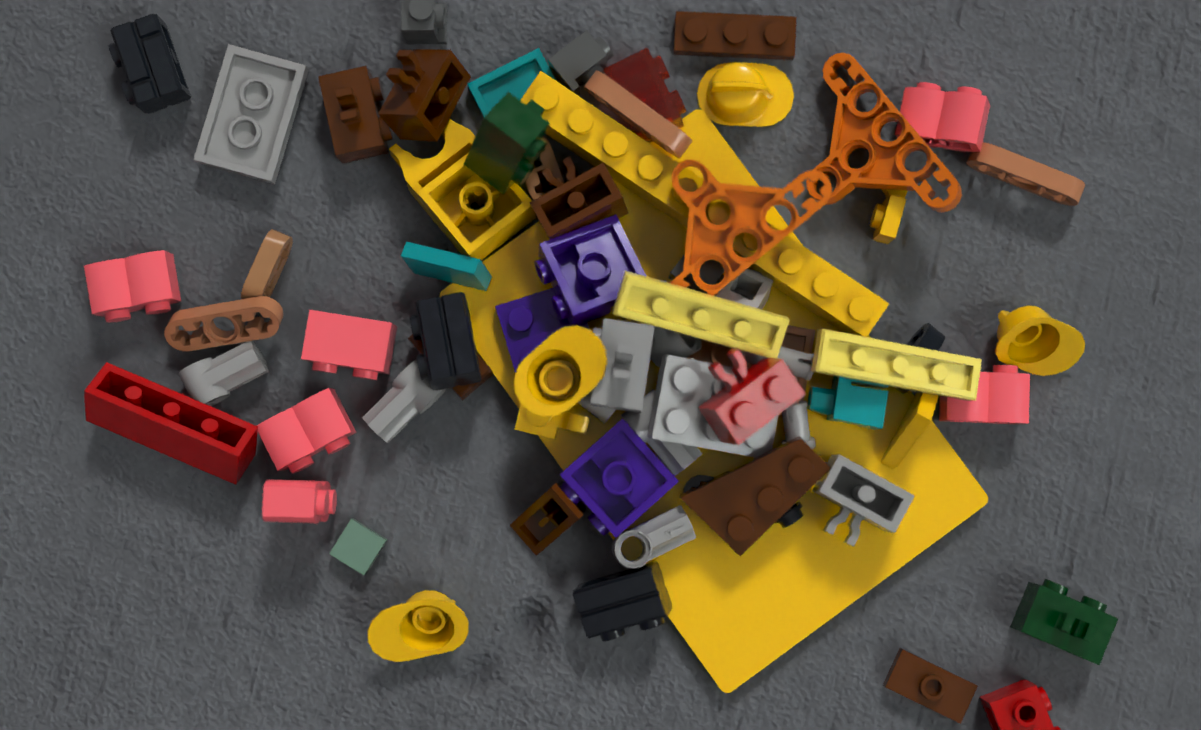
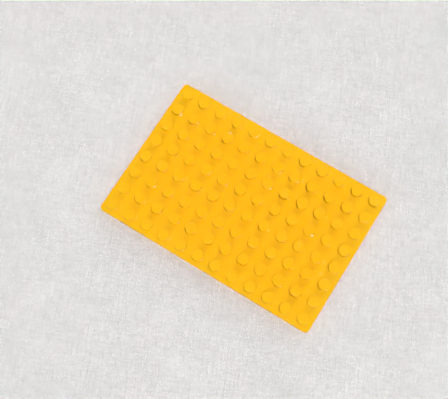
(793, 578)

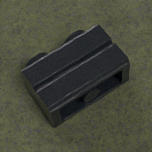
(149, 64)
(447, 341)
(623, 601)

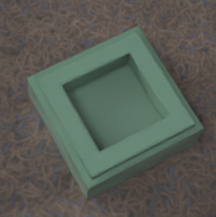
(358, 546)

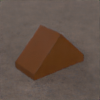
(546, 519)

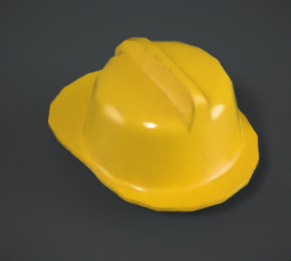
(745, 94)
(1037, 341)
(560, 371)
(419, 628)

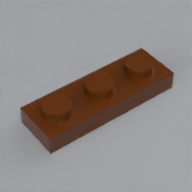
(735, 35)

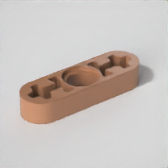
(638, 114)
(1027, 174)
(236, 311)

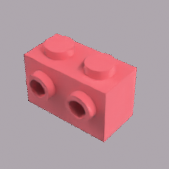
(348, 343)

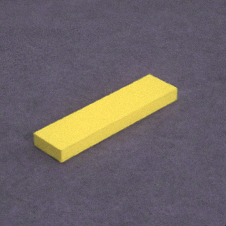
(700, 315)
(896, 365)

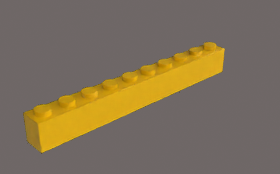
(648, 174)

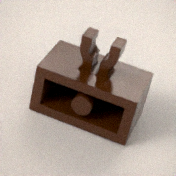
(423, 93)
(353, 114)
(579, 200)

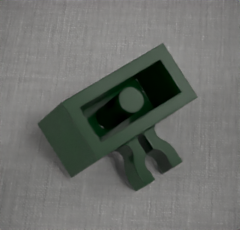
(508, 143)
(1065, 622)

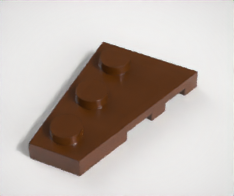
(755, 495)

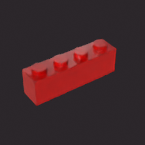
(170, 423)

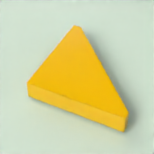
(911, 428)

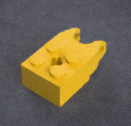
(449, 188)

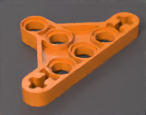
(886, 159)
(748, 214)

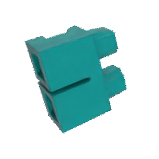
(850, 403)

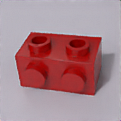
(1018, 707)

